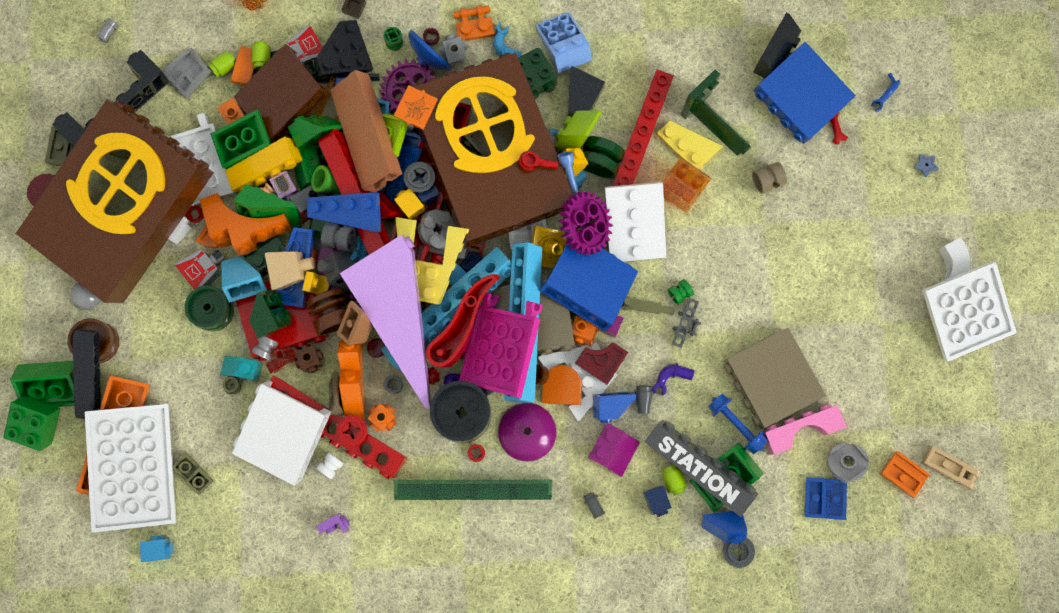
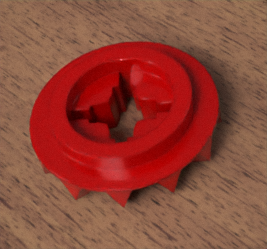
(344, 425)

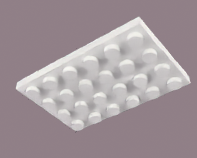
(130, 467)

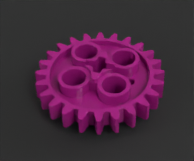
(412, 73)
(578, 212)

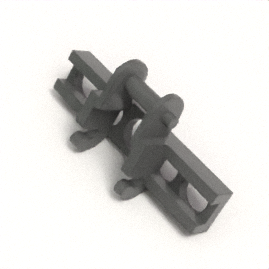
(690, 318)

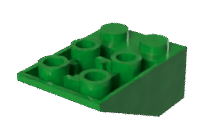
(311, 158)
(256, 203)

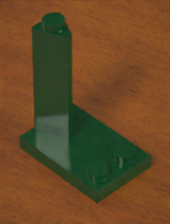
(696, 105)

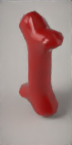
(838, 135)

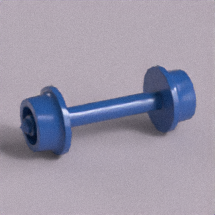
(757, 442)

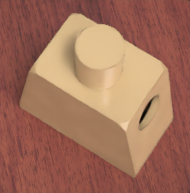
(287, 268)

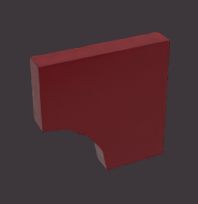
(603, 362)

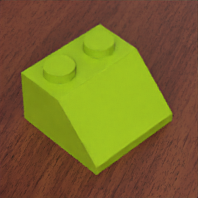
(577, 129)

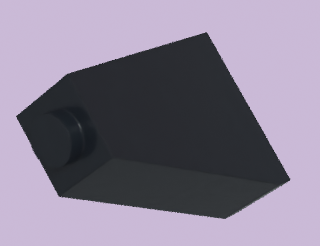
(583, 91)

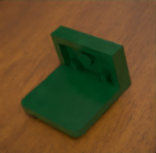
(538, 72)

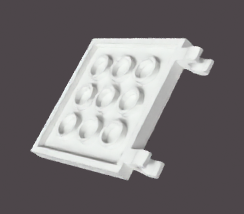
(202, 145)

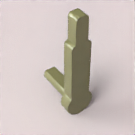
(645, 306)

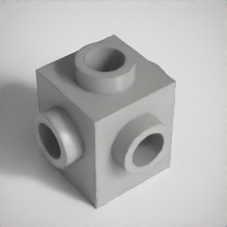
(459, 53)

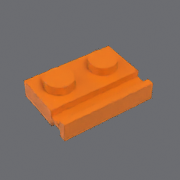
(904, 474)

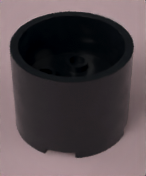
(451, 399)

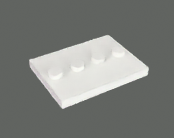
(636, 221)

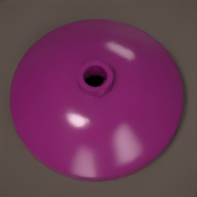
(530, 446)

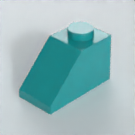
(241, 368)

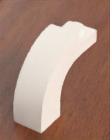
(956, 258)

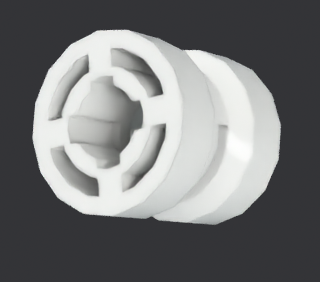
(331, 463)

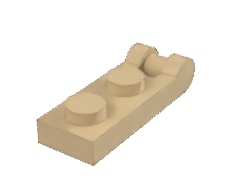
(951, 467)

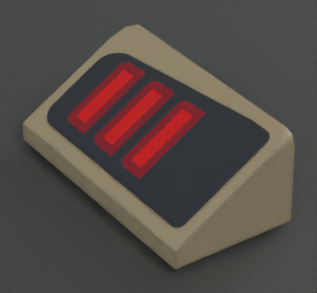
(335, 400)

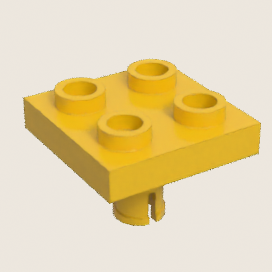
(551, 244)

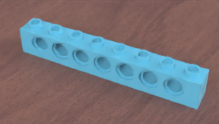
(439, 316)

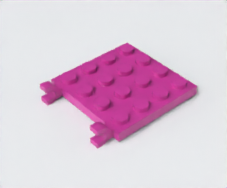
(501, 347)

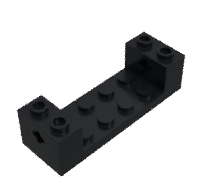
(140, 92)

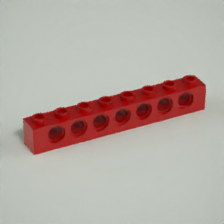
(643, 129)
(395, 459)

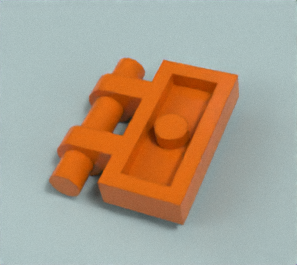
(475, 28)

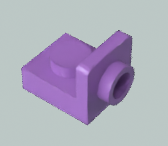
(330, 524)

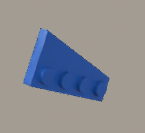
(350, 210)

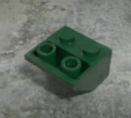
(269, 314)

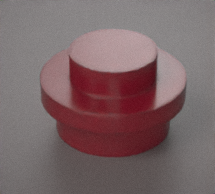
(374, 348)

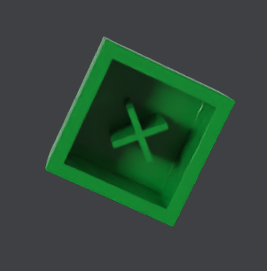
(31, 423)

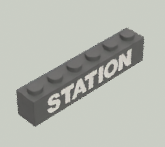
(701, 467)

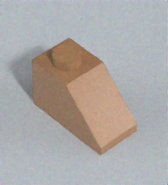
(355, 325)

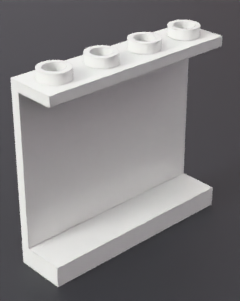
(280, 434)

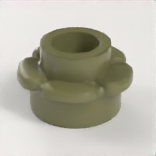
(227, 385)

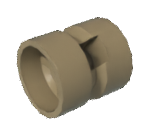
(768, 178)

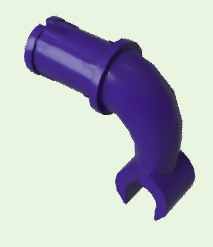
(671, 371)

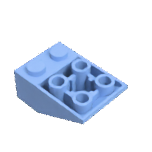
(564, 42)

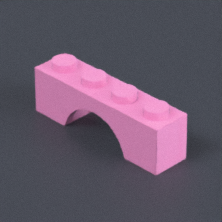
(826, 421)

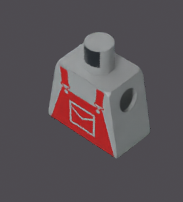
(306, 45)
(200, 268)

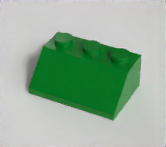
(45, 382)

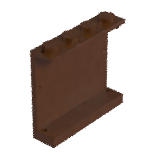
(282, 93)

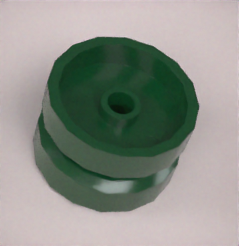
(602, 156)
(202, 299)

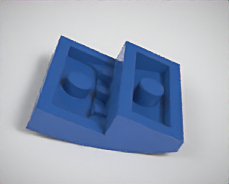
(825, 498)

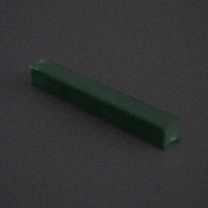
(472, 489)

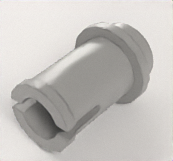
(107, 30)

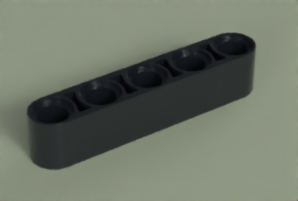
(86, 371)

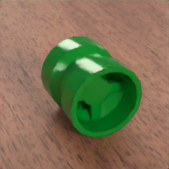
(396, 42)
(681, 291)

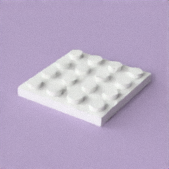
(969, 311)

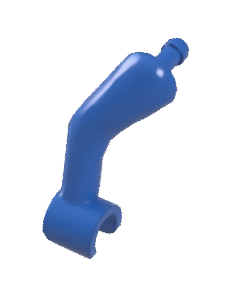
(890, 90)

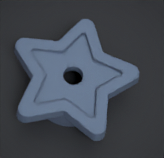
(926, 169)

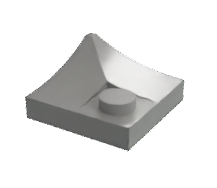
(187, 72)

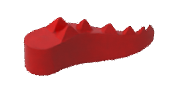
(454, 340)

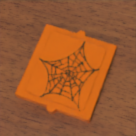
(415, 107)

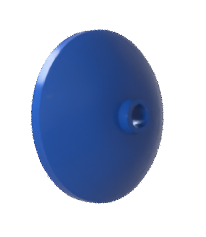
(426, 54)

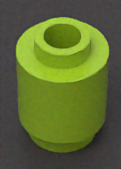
(260, 54)
(222, 64)
(674, 480)

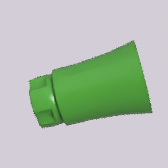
(324, 181)

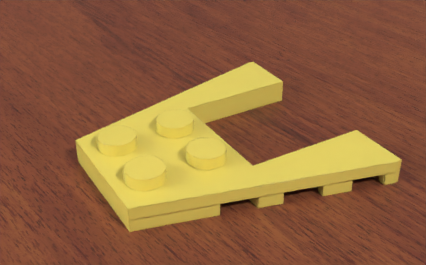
(432, 276)

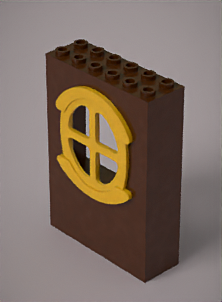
(493, 191)
(106, 250)

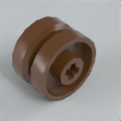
(108, 337)

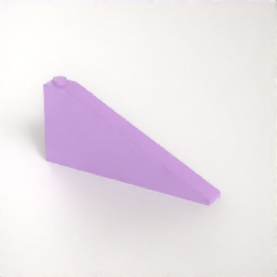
(389, 295)

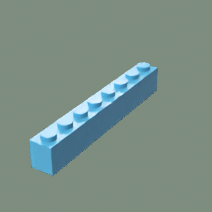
(525, 287)

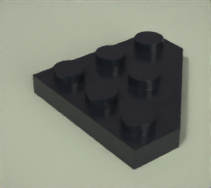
(343, 52)

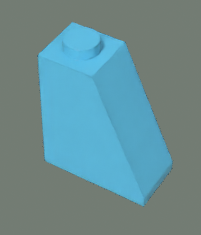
(240, 279)

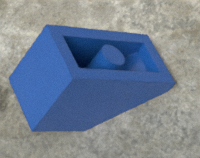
(611, 405)
(725, 526)

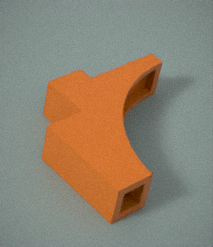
(241, 230)
(352, 379)

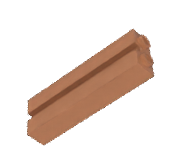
(365, 131)

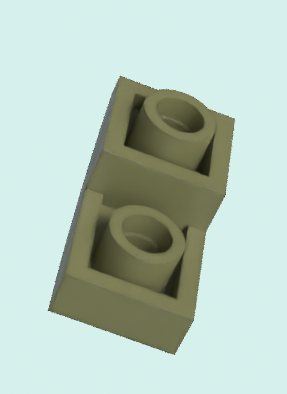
(192, 473)

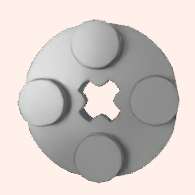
(427, 224)
(843, 472)

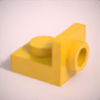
(315, 283)

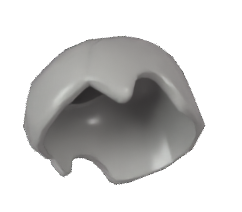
(83, 298)

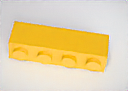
(264, 164)

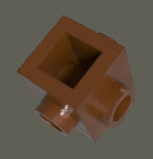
(315, 360)

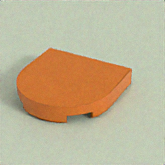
(562, 386)

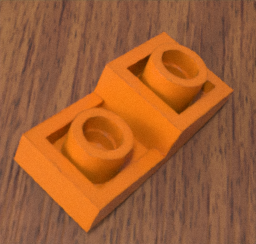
(243, 67)

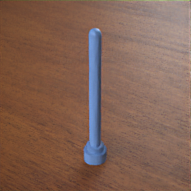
(566, 160)

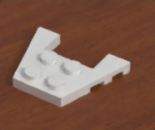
(590, 384)

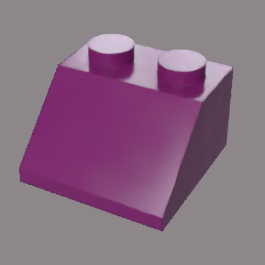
(613, 449)

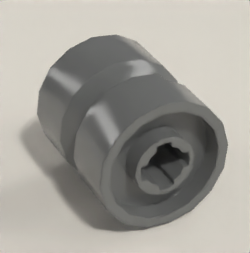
(336, 237)

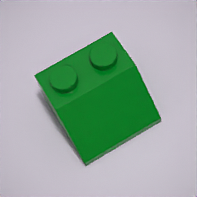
(308, 130)

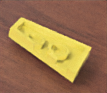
(688, 144)

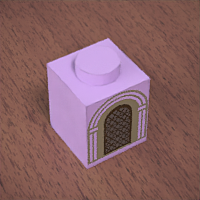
(284, 186)

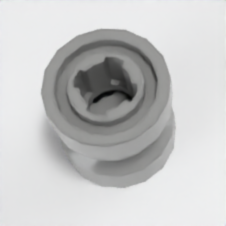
(265, 347)

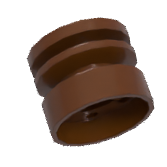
(329, 308)

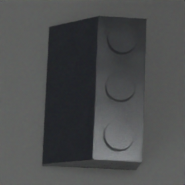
(779, 46)

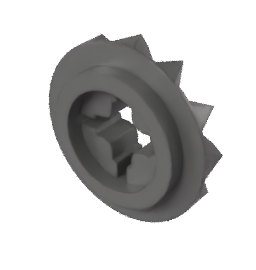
(420, 168)
(744, 559)

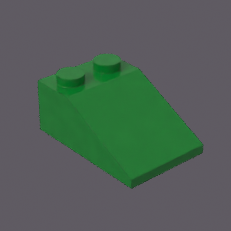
(240, 139)
(738, 461)

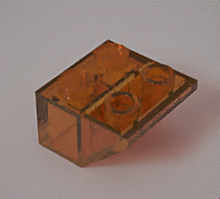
(684, 184)

